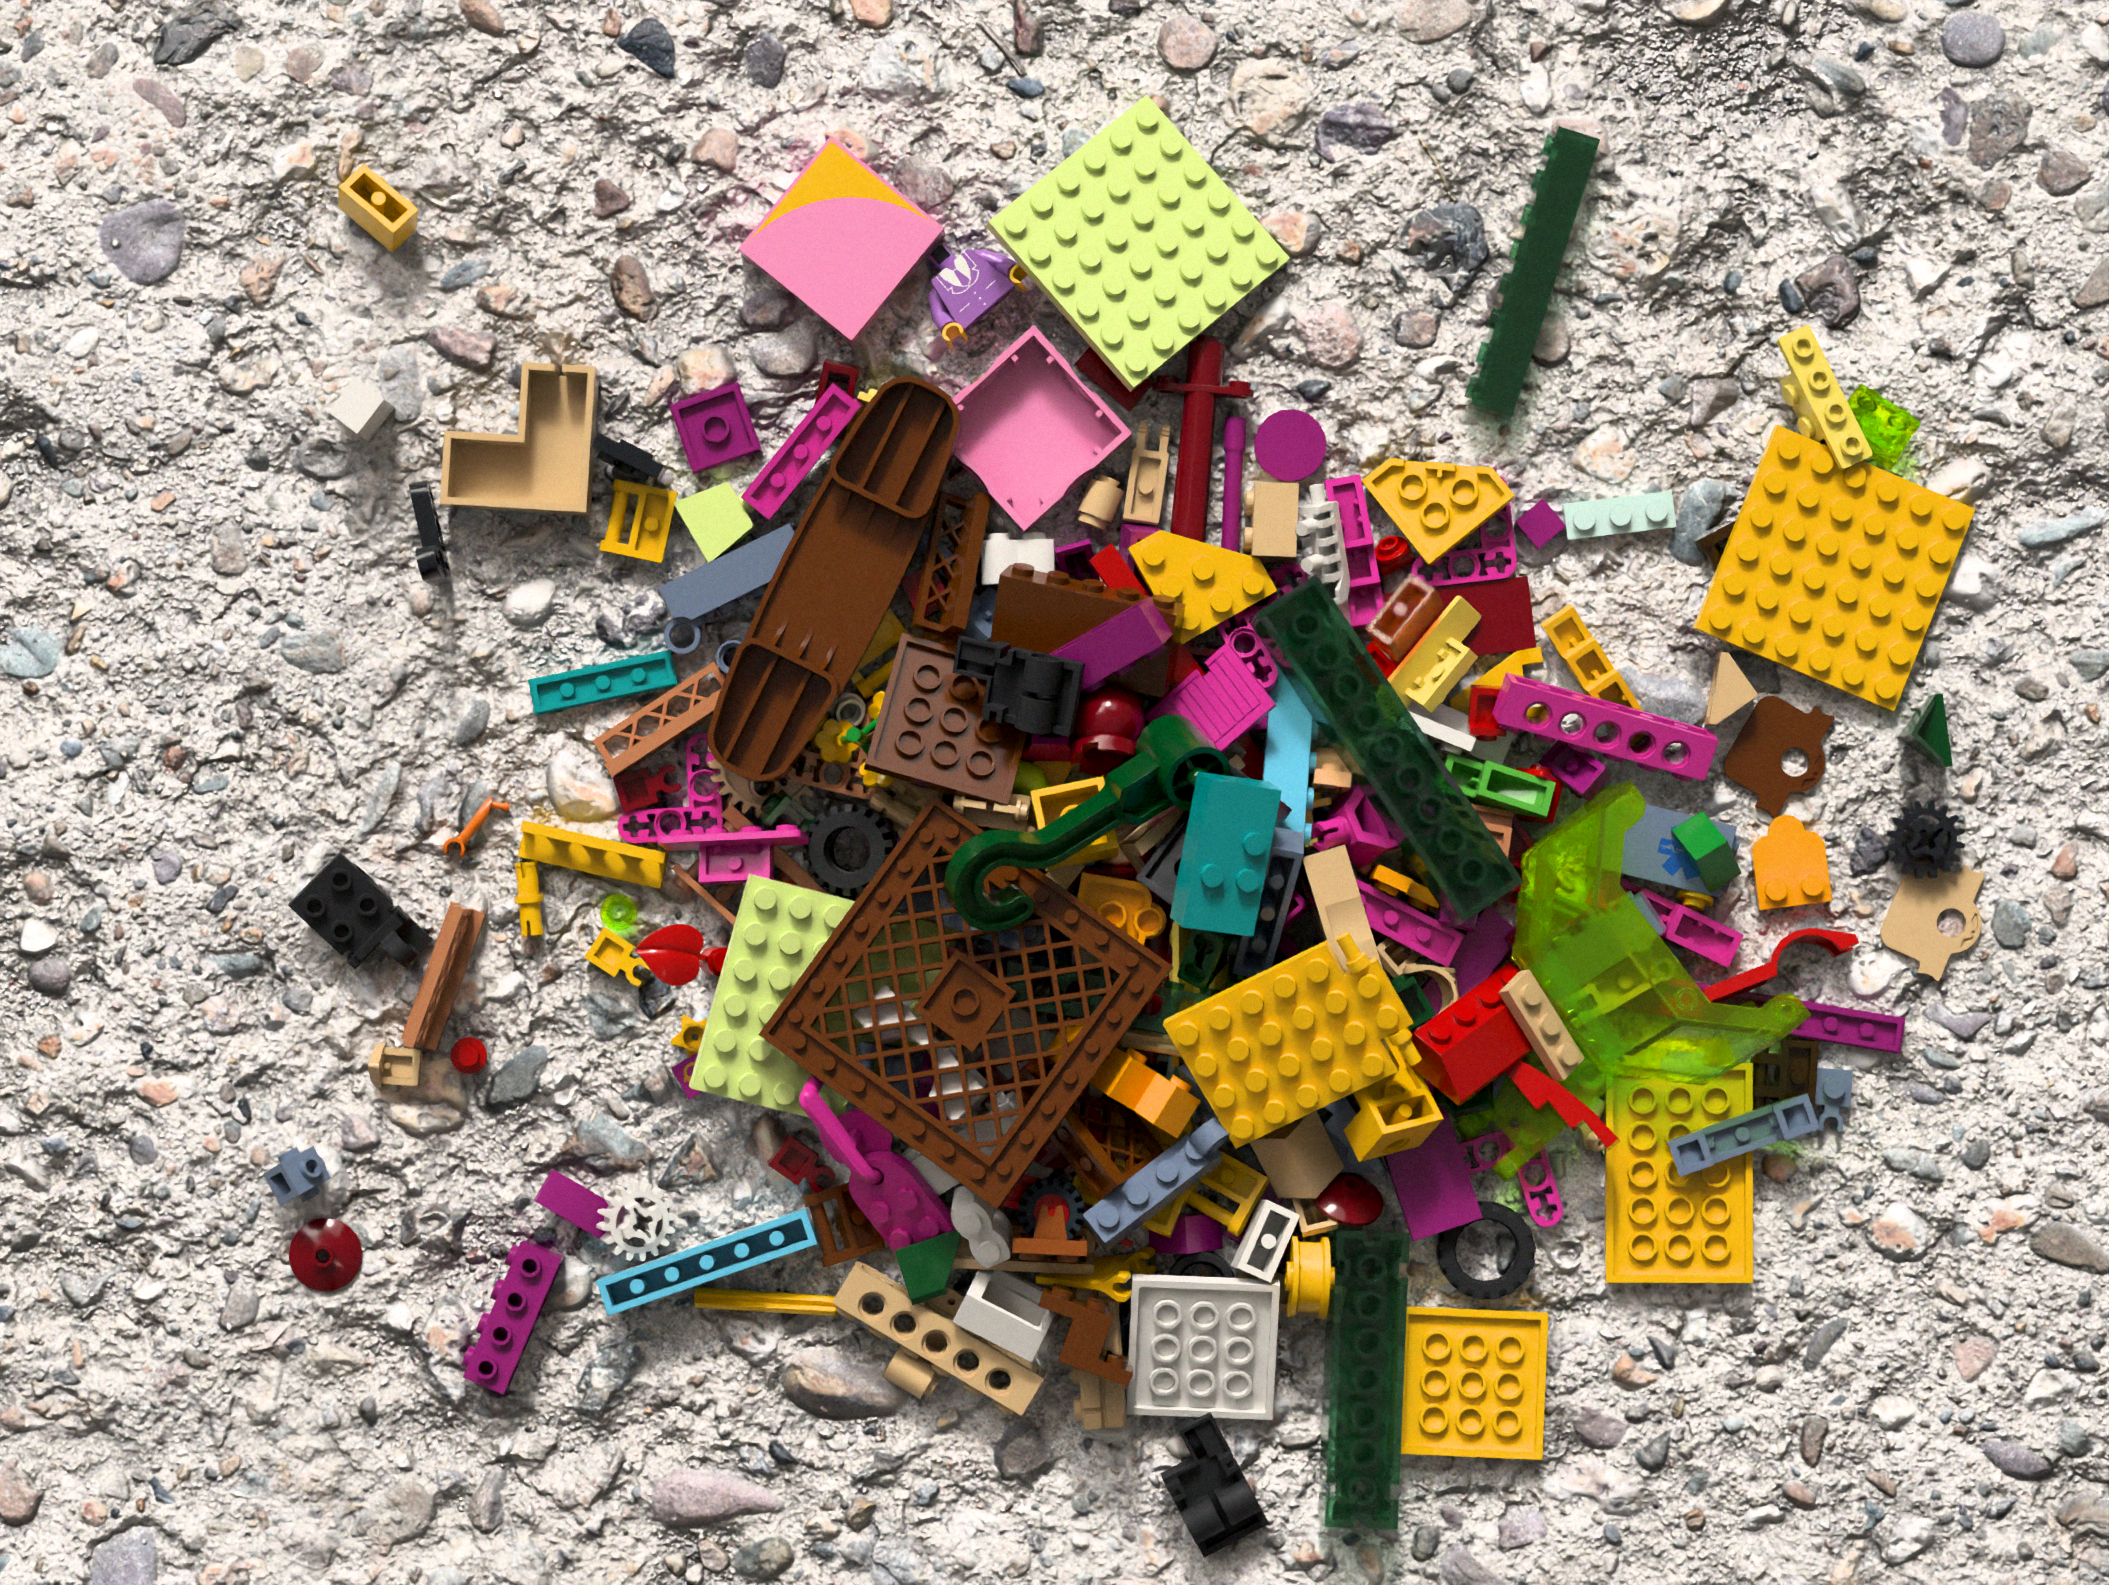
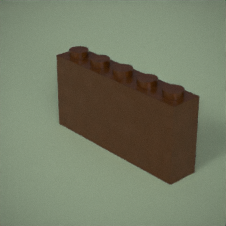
(1051, 609)

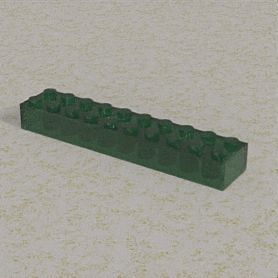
(1385, 751)

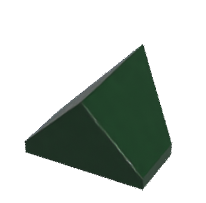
(1929, 732)
(928, 1265)

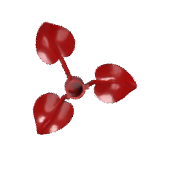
(676, 957)

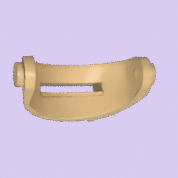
(1443, 976)

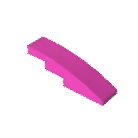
(1364, 591)
(1692, 929)

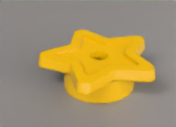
(684, 1038)

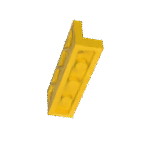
(593, 854)

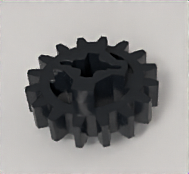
(1934, 853)

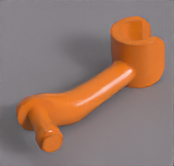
(473, 826)

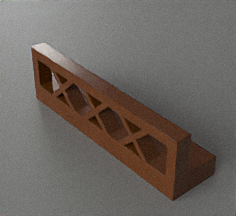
(964, 564)

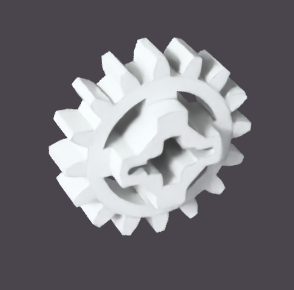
(621, 1215)

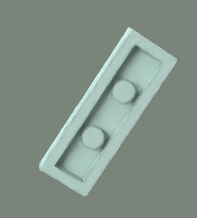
(1619, 515)

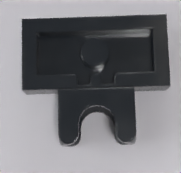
(628, 459)

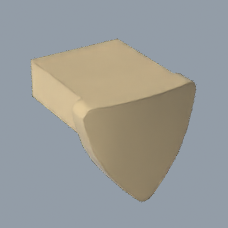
(395, 1066)

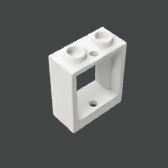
(986, 1313)

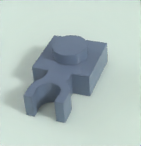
(1832, 1091)

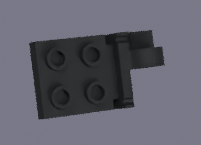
(1023, 685)
(354, 915)
(1212, 1489)

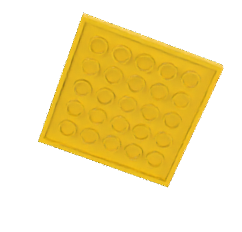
(1834, 569)

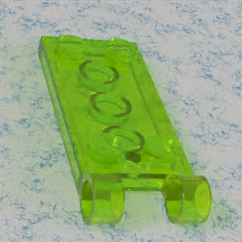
(1535, 1127)

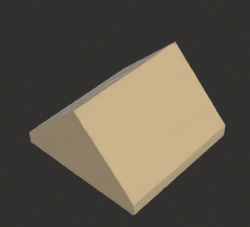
(1299, 1158)

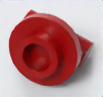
(1393, 554)

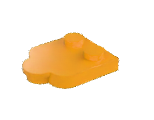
(1789, 866)
(1124, 904)

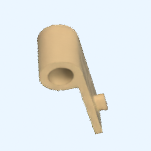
(916, 1374)

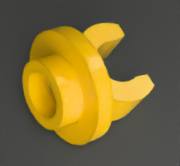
(1695, 900)

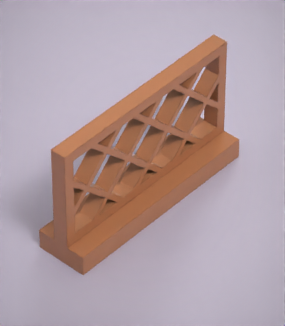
(443, 977)

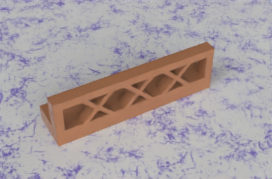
(666, 732)

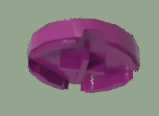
(1290, 445)

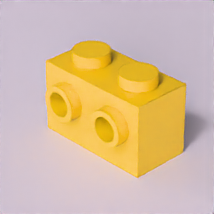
(377, 208)

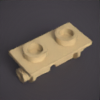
(1000, 816)

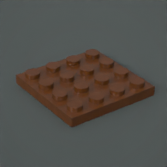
(935, 729)

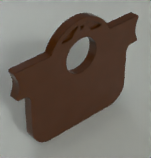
(1758, 750)

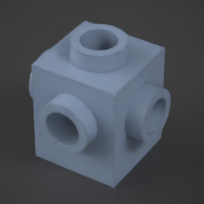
(297, 1175)

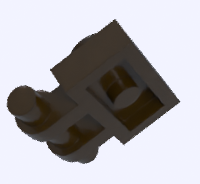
(1796, 1072)

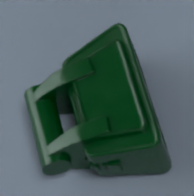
(1204, 957)

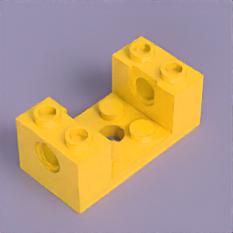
(1393, 1113)

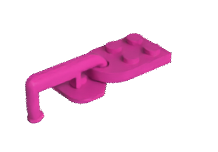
(880, 1181)

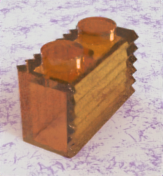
(1404, 617)

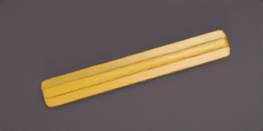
(764, 1301)

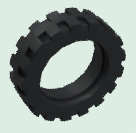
(1506, 1283)

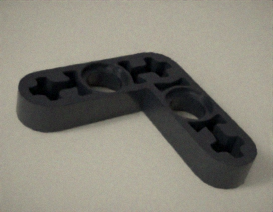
(432, 556)

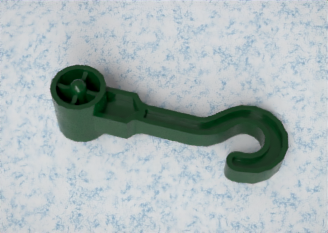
(1157, 777)

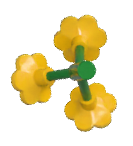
(839, 740)

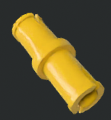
(529, 898)

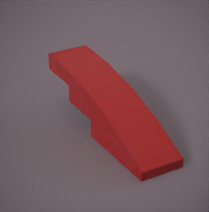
(1543, 1091)

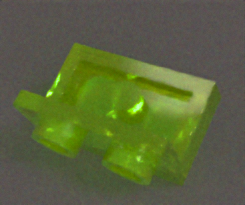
(1883, 424)

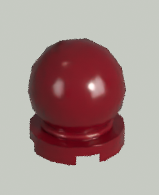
(1106, 730)

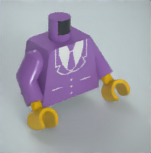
(969, 288)

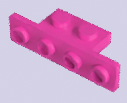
(732, 856)

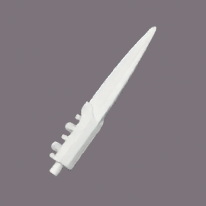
(1327, 545)

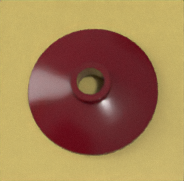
(1350, 1200)
(342, 1246)

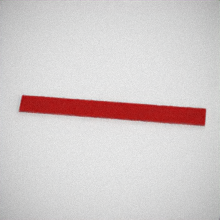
(1117, 574)

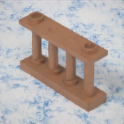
(789, 871)

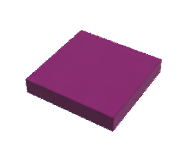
(715, 428)

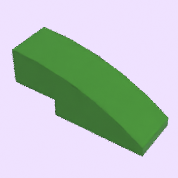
(1501, 786)

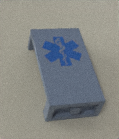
(1656, 856)

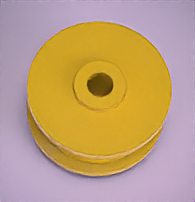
(1308, 1277)

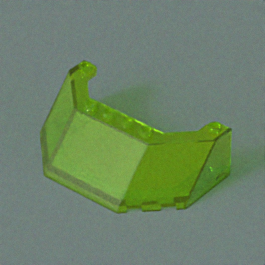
(1613, 972)

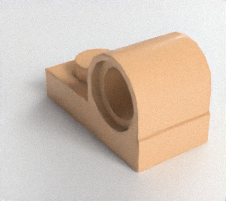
(1330, 772)

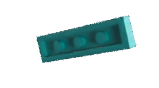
(603, 682)

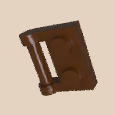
(855, 1228)

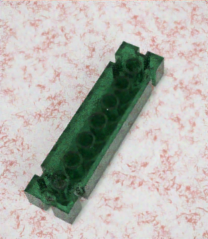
(1363, 1379)

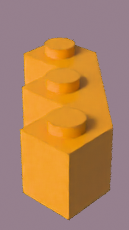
(1140, 1088)

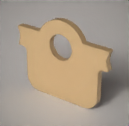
(1914, 911)

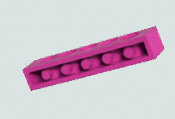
(1520, 693)

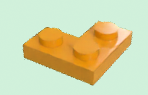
(1393, 882)

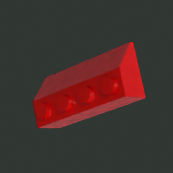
(1471, 1040)

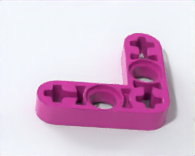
(1488, 547)
(1243, 617)
(697, 803)
(1505, 1146)

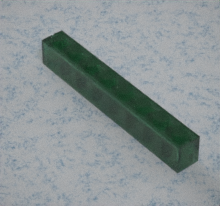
(1533, 272)

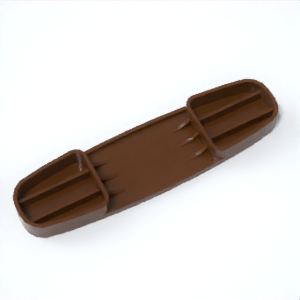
(835, 580)

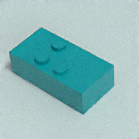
(1225, 854)

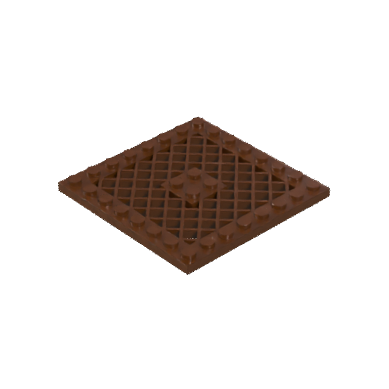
(966, 1006)

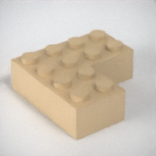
(542, 467)

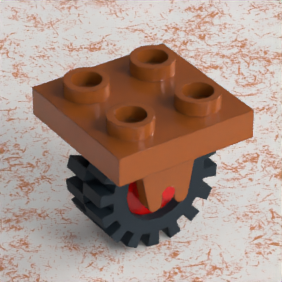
(1050, 1217)

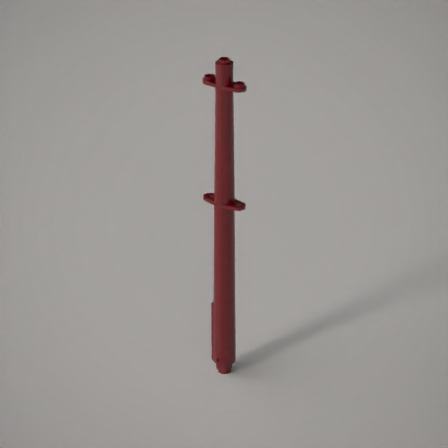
(1190, 521)

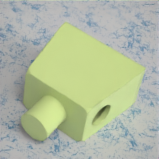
(716, 519)

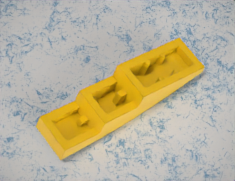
(1587, 661)

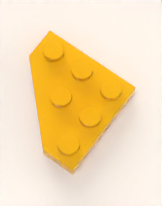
(1437, 501)
(1202, 576)

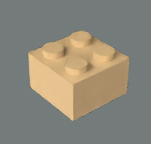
(1273, 521)

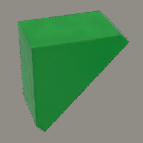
(1707, 851)

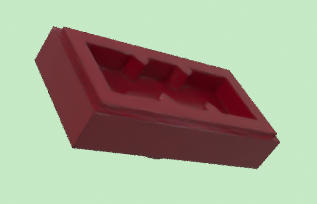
(1102, 375)

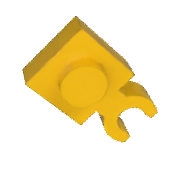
(612, 954)

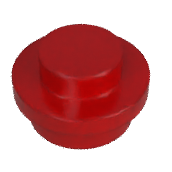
(468, 1055)

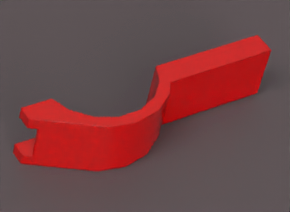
(1834, 942)

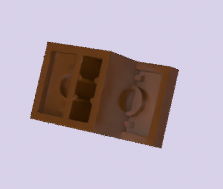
(1086, 1334)

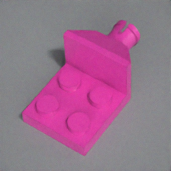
(1357, 826)

